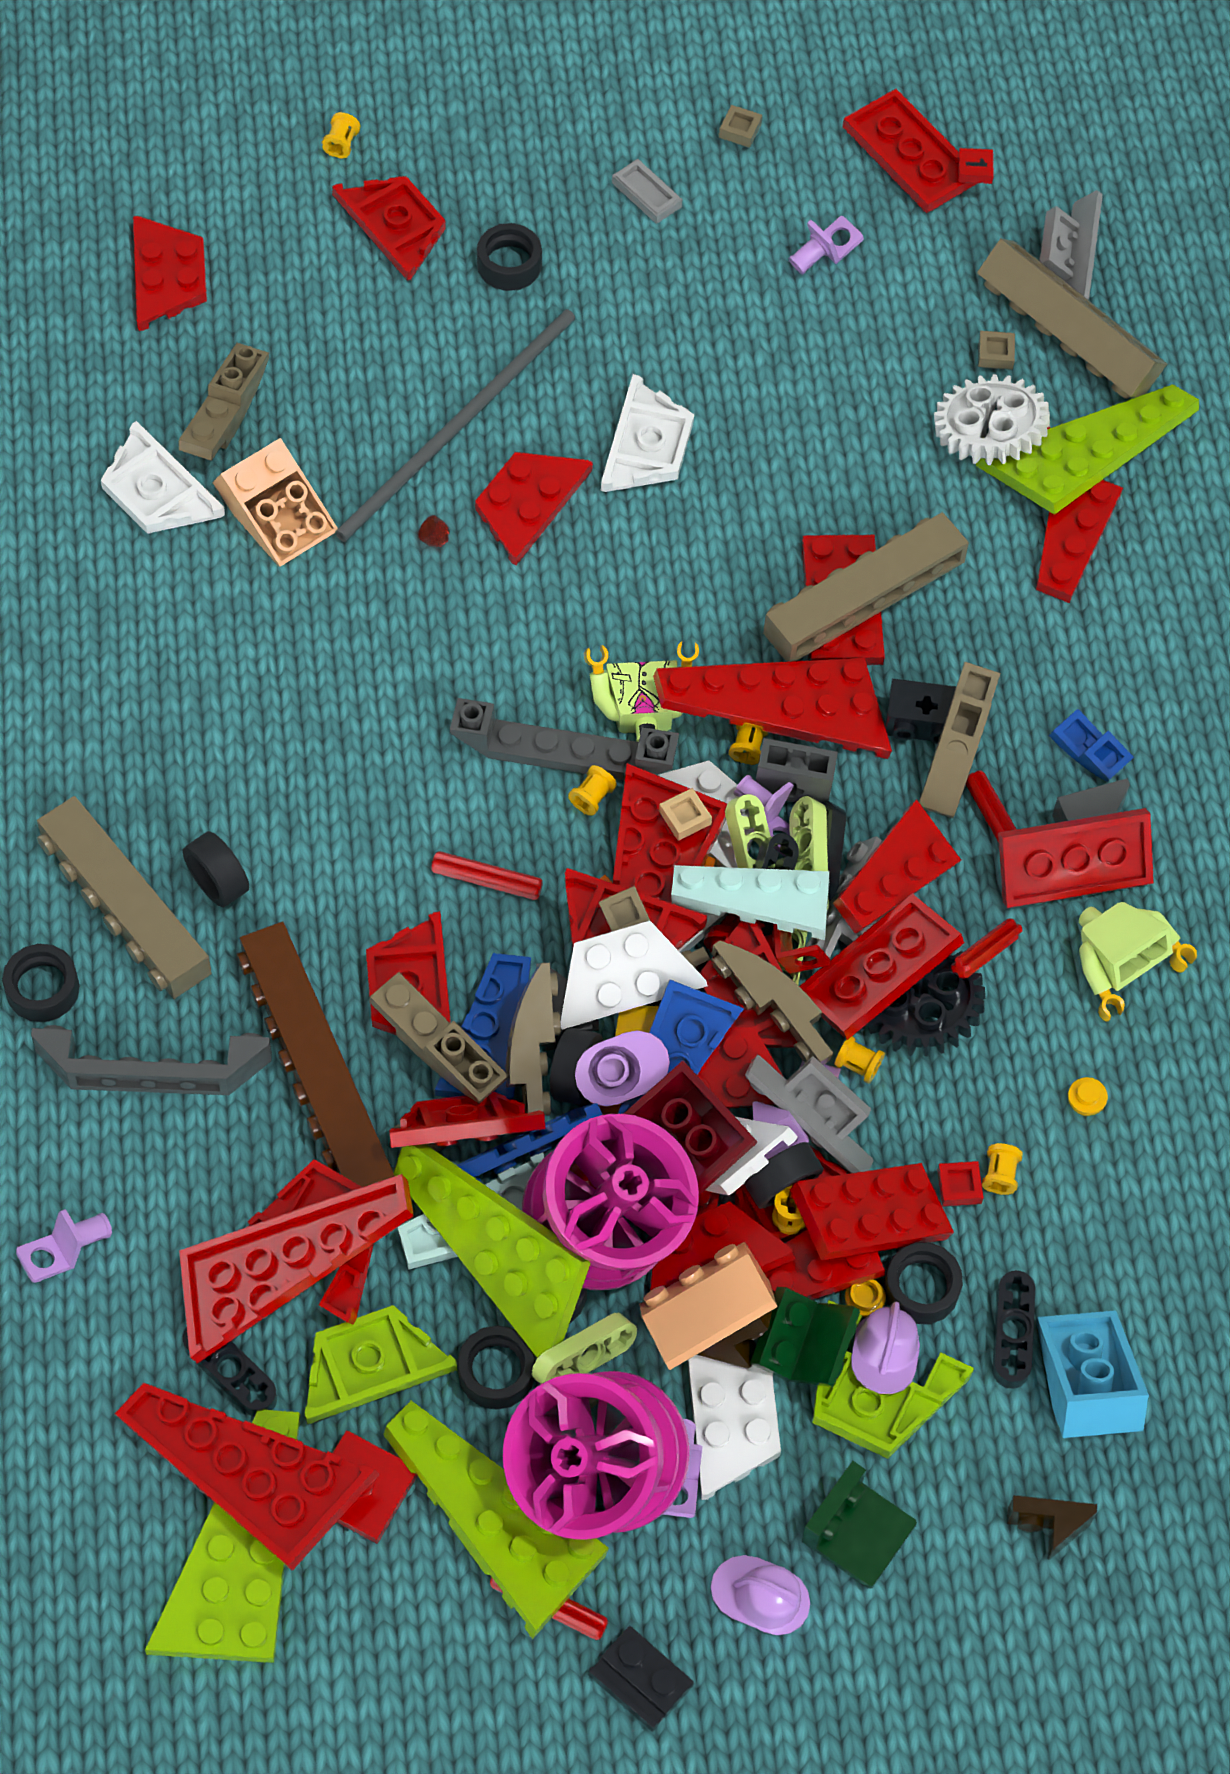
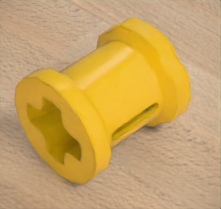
(341, 135)
(747, 740)
(592, 790)
(859, 1059)
(1002, 1169)
(781, 1216)

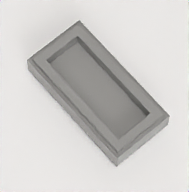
(647, 191)

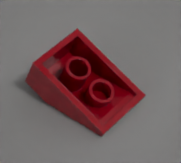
(697, 1121)

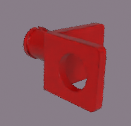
(782, 948)

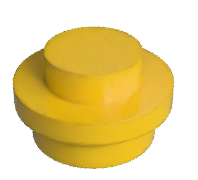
(1087, 1096)
(866, 1297)

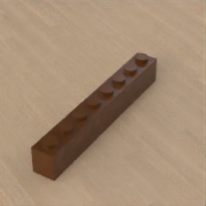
(312, 1056)

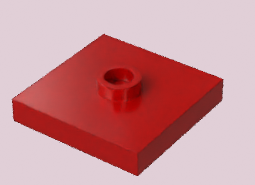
(380, 1501)

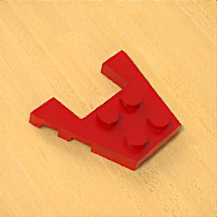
(310, 1187)

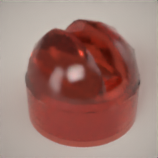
(434, 532)

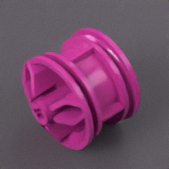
(630, 1167)
(548, 1456)

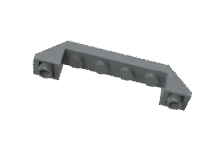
(556, 748)
(208, 1077)

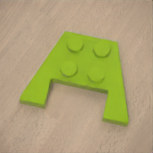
(885, 1420)

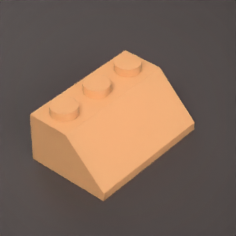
(707, 1304)

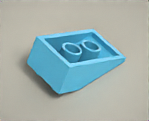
(1092, 1374)

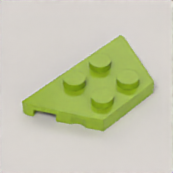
(370, 1362)

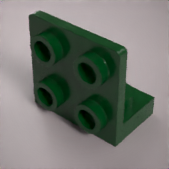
(805, 1339)
(858, 1528)

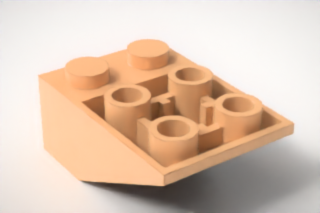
(275, 503)

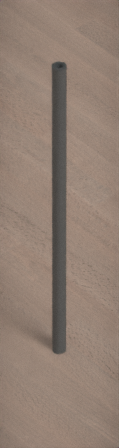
(461, 419)

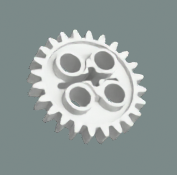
(1013, 427)

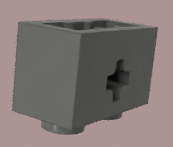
(804, 766)

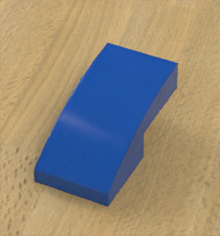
(1089, 747)

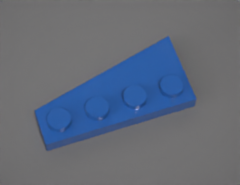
(493, 1013)
(689, 1027)
(535, 1142)

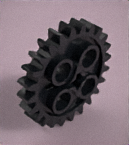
(925, 999)

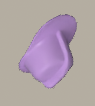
(621, 1068)
(886, 1350)
(760, 1594)

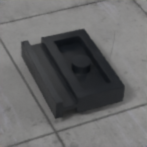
(641, 1678)

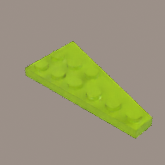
(1091, 447)
(504, 1249)
(526, 1561)
(228, 1588)

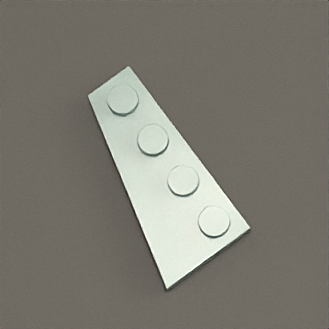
(771, 895)
(423, 1242)

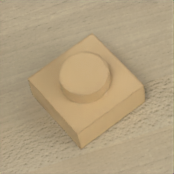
(685, 814)

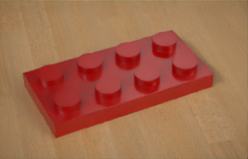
(908, 149)
(821, 557)
(1076, 857)
(881, 965)
(871, 1211)

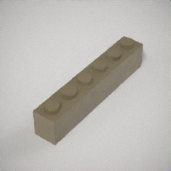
(1071, 318)
(865, 587)
(123, 897)

